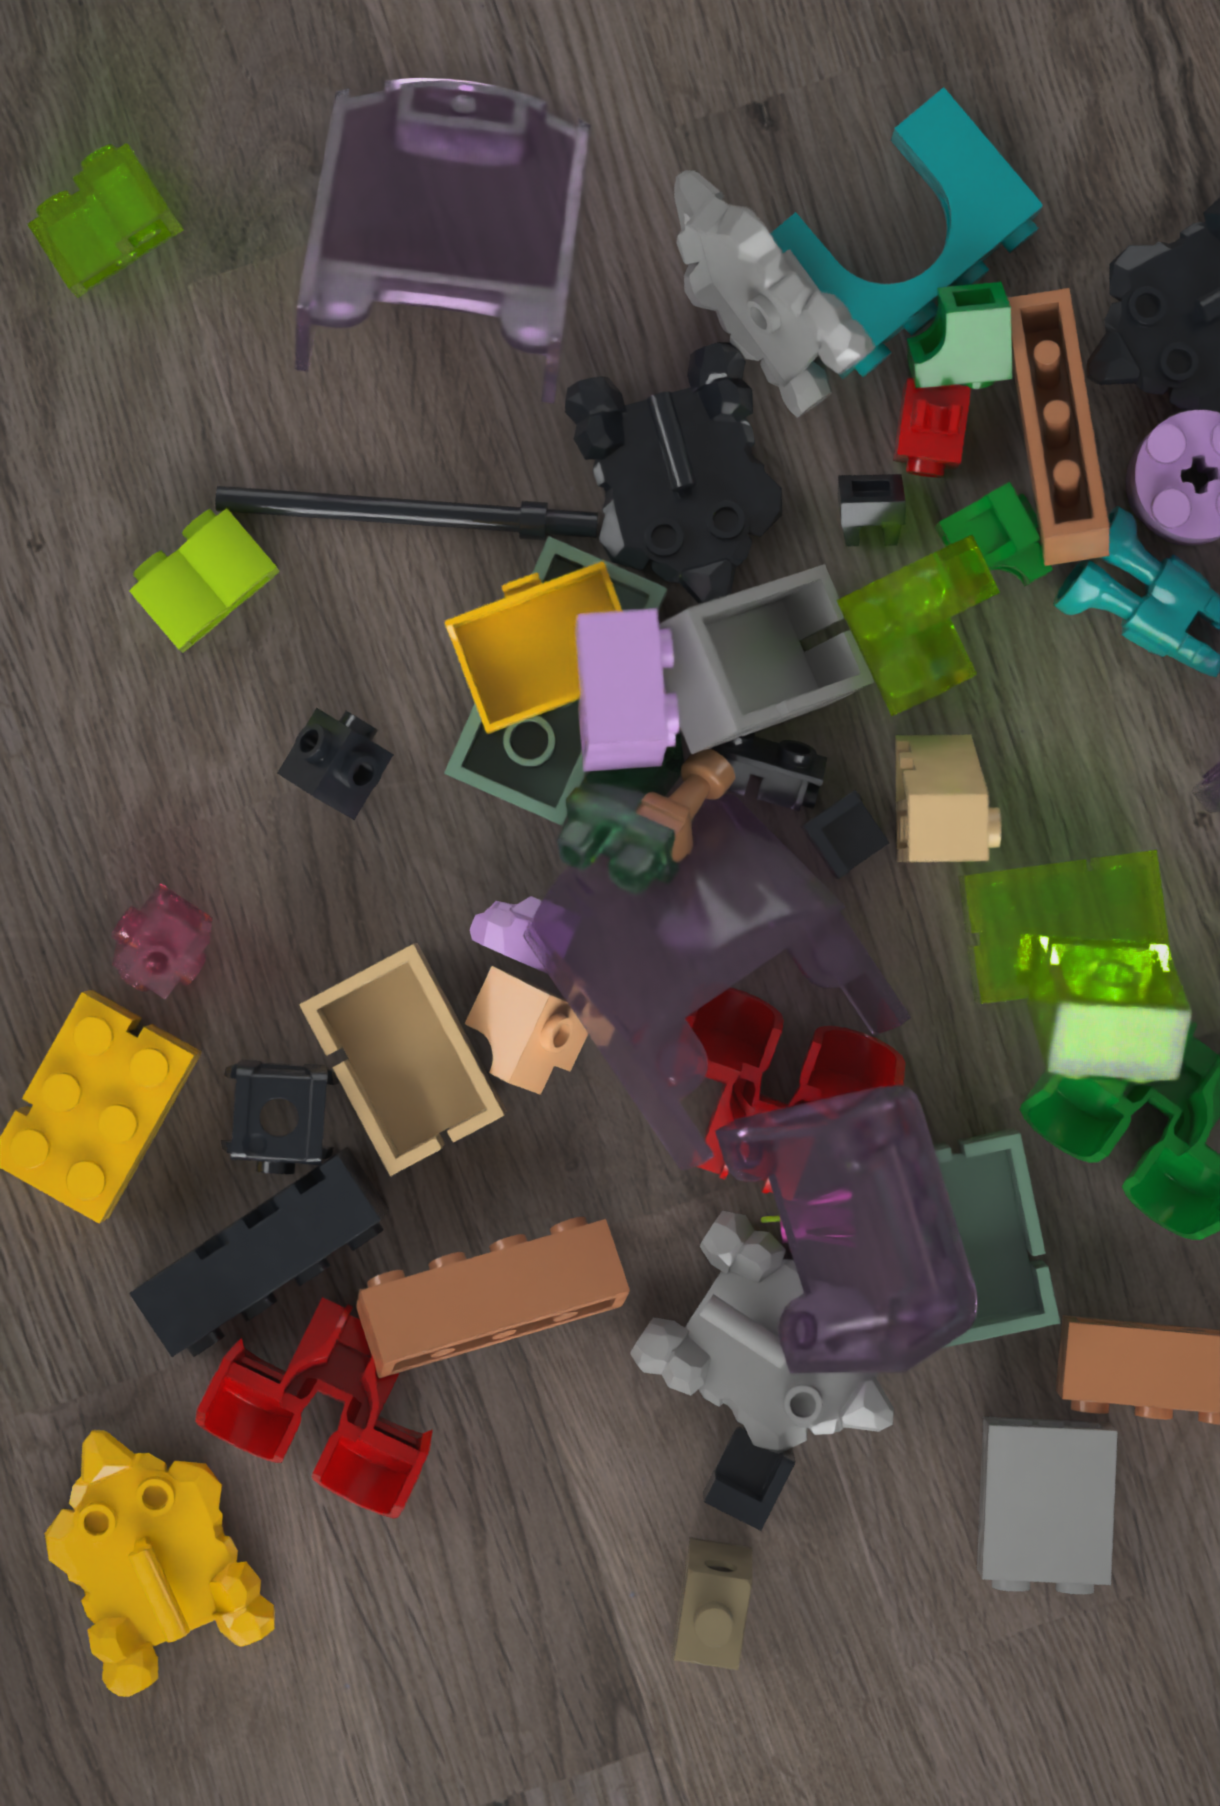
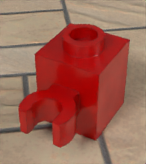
(931, 428)

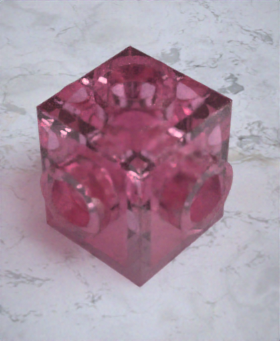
(161, 942)

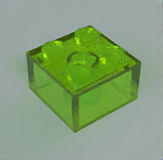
(1108, 1009)

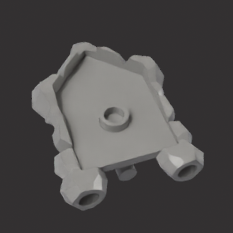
(763, 296)
(736, 1350)

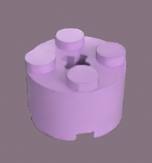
(1155, 482)

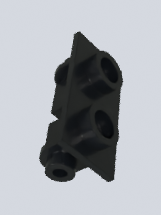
(788, 769)

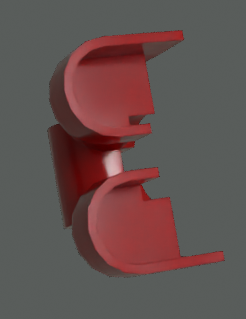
(740, 1043)
(262, 1406)

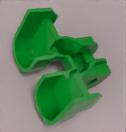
(1175, 1178)

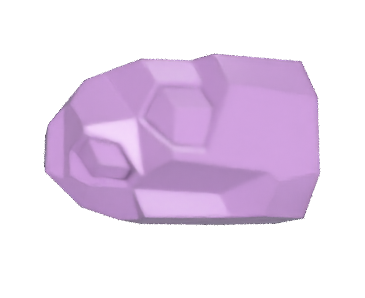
(503, 929)

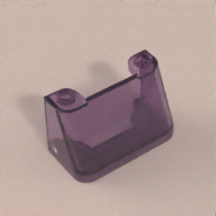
(863, 1227)

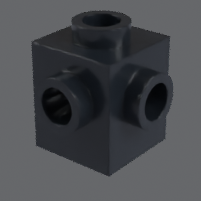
(336, 761)

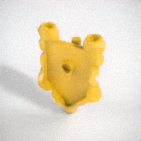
(151, 1560)

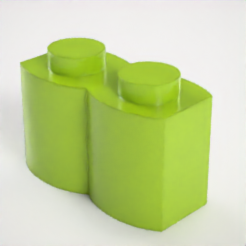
(203, 578)

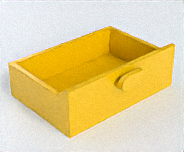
(524, 647)

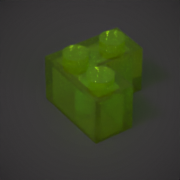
(106, 222)
(907, 624)

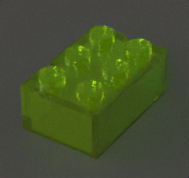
(1056, 900)

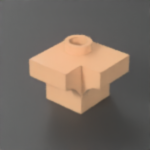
(526, 1029)

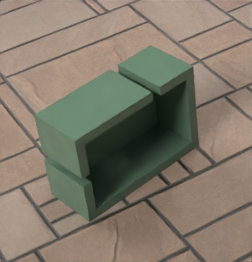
(997, 1227)

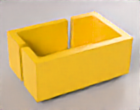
(95, 1106)

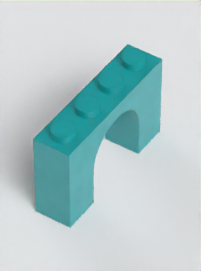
(982, 207)

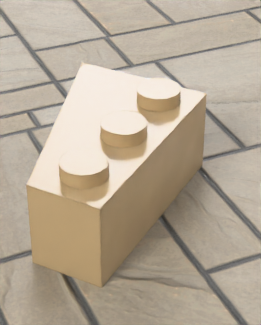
(942, 801)

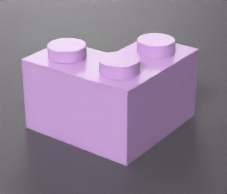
(622, 695)

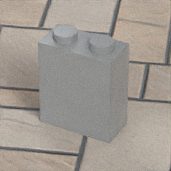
(1047, 1503)

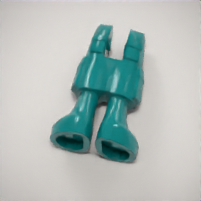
(1166, 610)

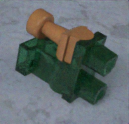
(633, 821)

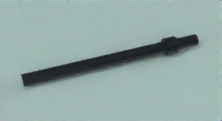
(531, 520)

